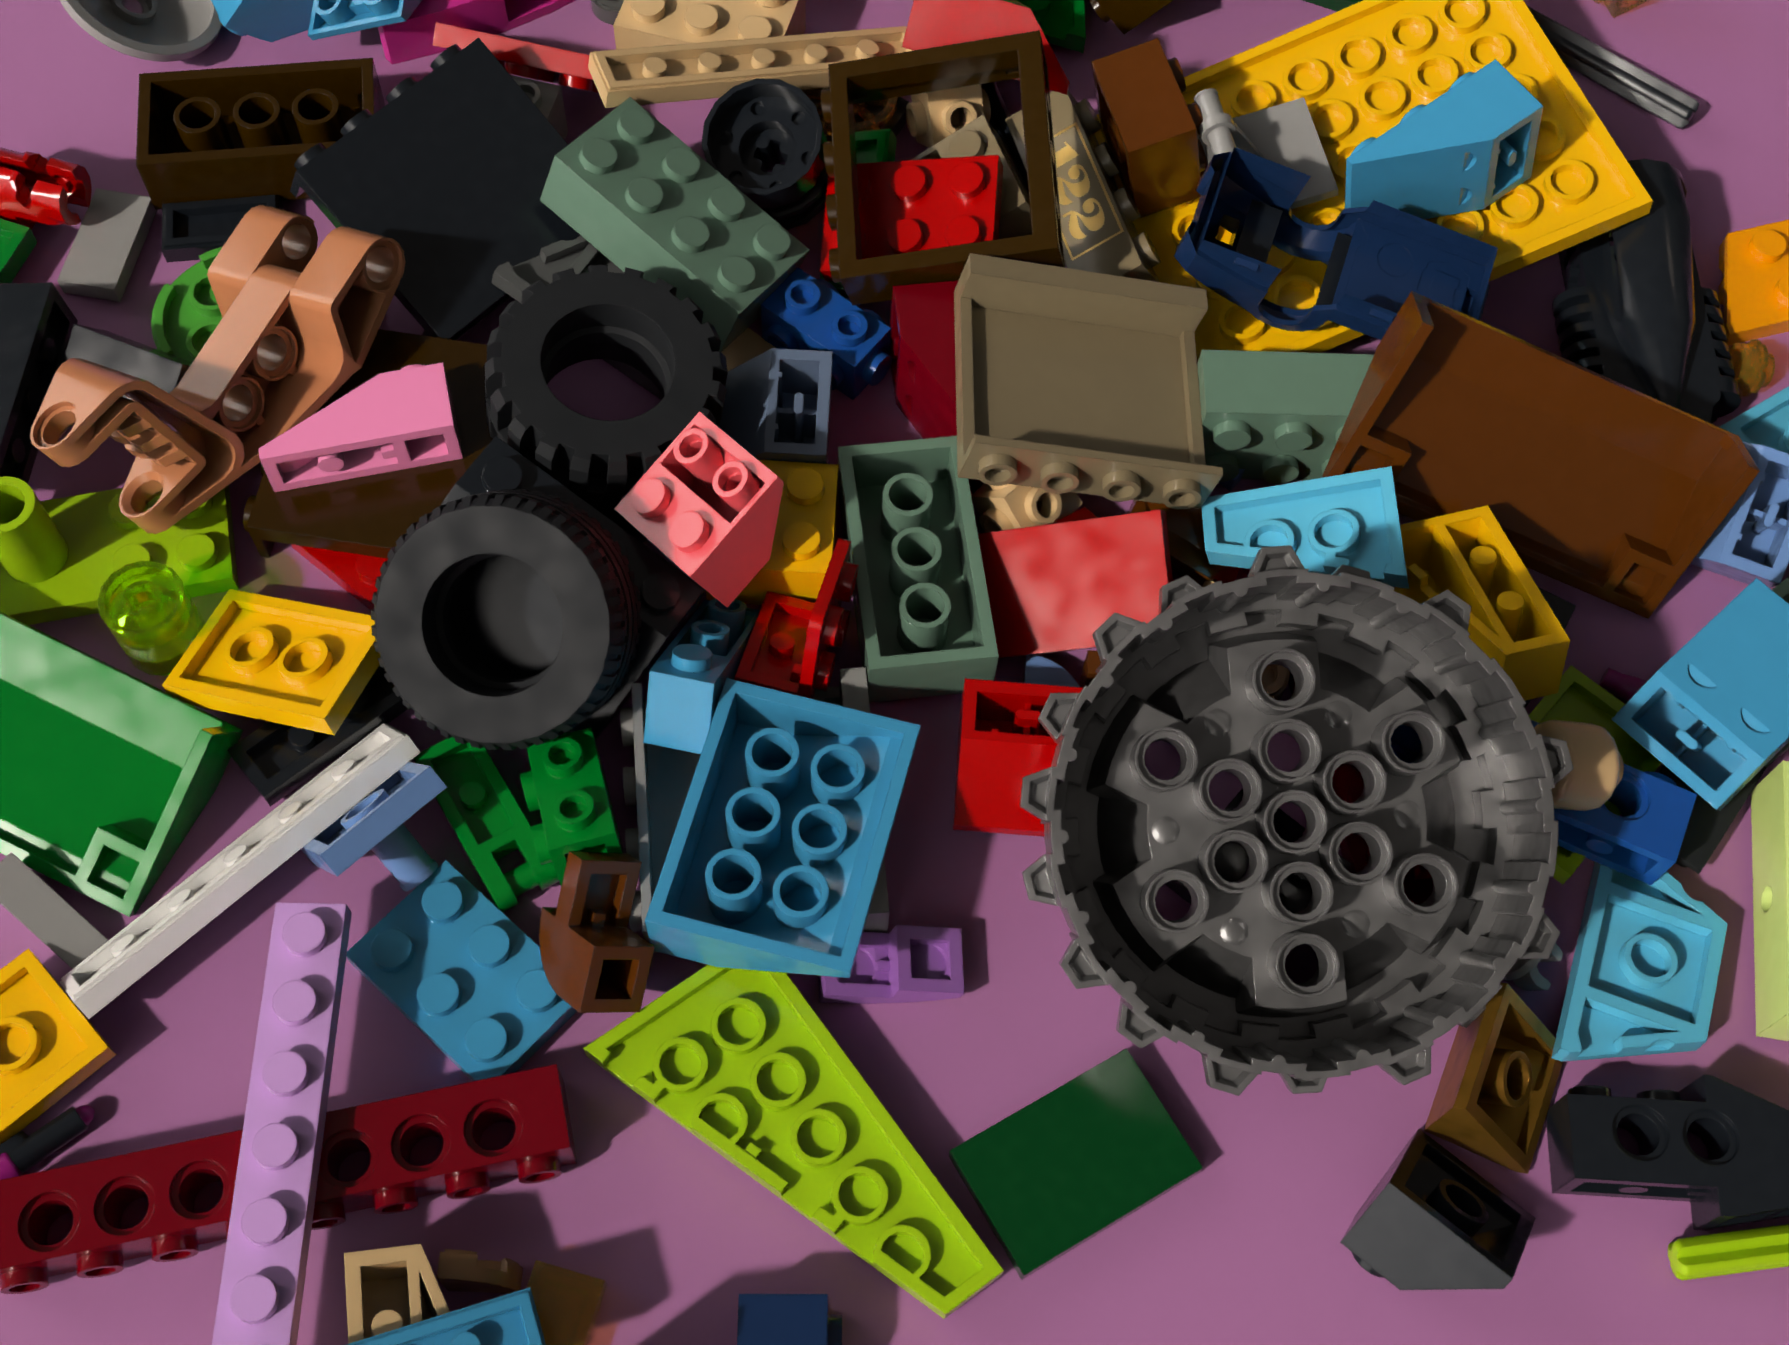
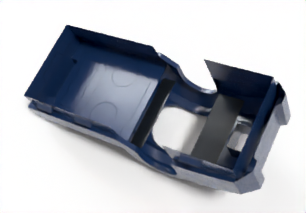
(1370, 251)

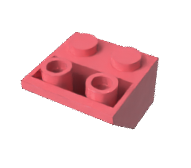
(708, 508)

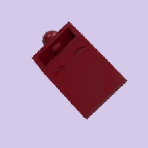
(925, 358)

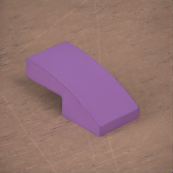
(901, 968)

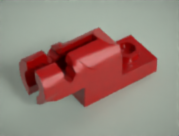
(41, 189)

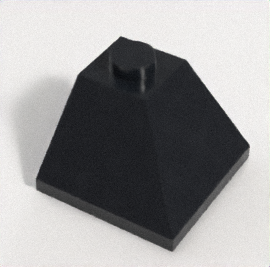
(1438, 1224)

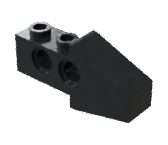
(1743, 1134)

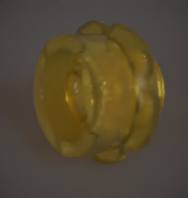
(1752, 366)

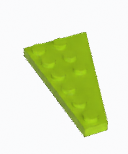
(778, 1098)

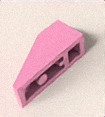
(377, 428)

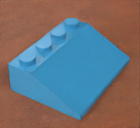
(781, 834)

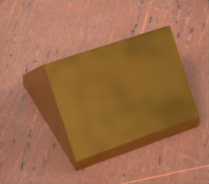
(1497, 1084)

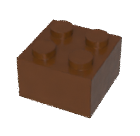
(1150, 126)

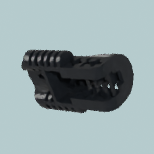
(1647, 313)

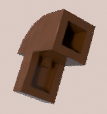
(587, 940)

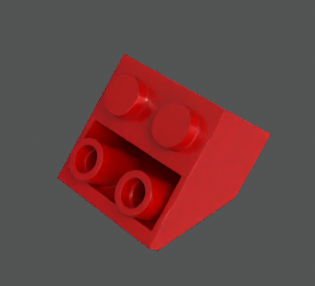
(996, 749)

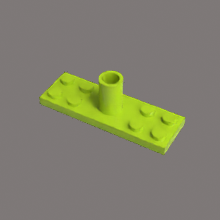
(67, 547)

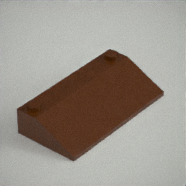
(1571, 463)

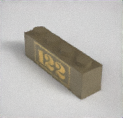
(1093, 211)

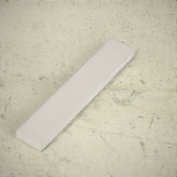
(237, 869)

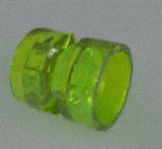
(150, 615)

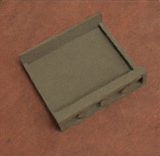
(1079, 383)

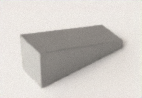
(46, 913)

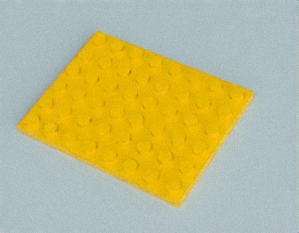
(1358, 82)

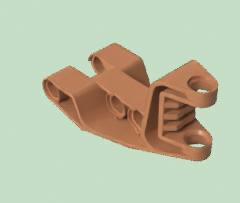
(284, 345)

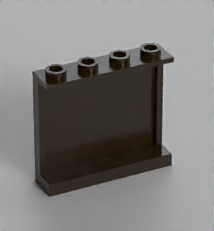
(375, 510)

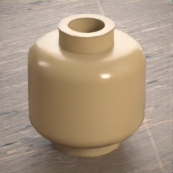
(1595, 764)

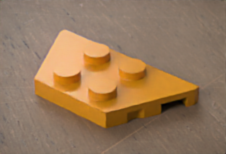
(1755, 282)

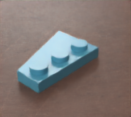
(1324, 519)

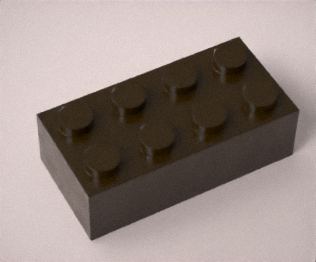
(243, 126)

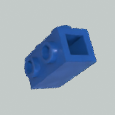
(814, 316)

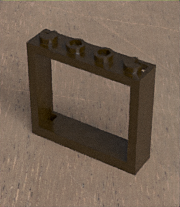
(924, 72)

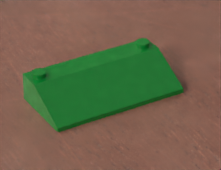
(98, 768)

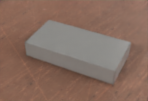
(107, 245)

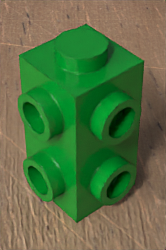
(572, 799)

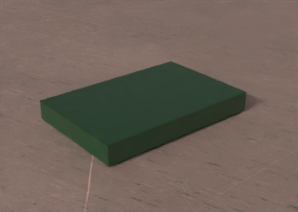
(1074, 1163)

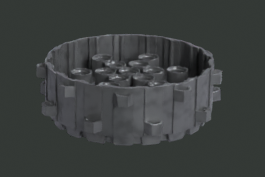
(1465, 810)

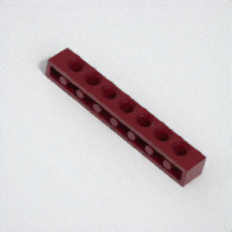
(176, 1173)

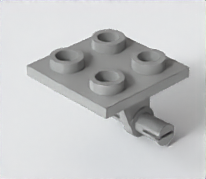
(1275, 133)

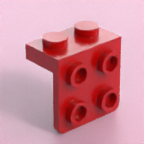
(795, 635)

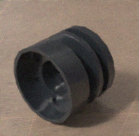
(755, 131)

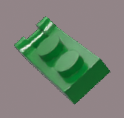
(486, 820)

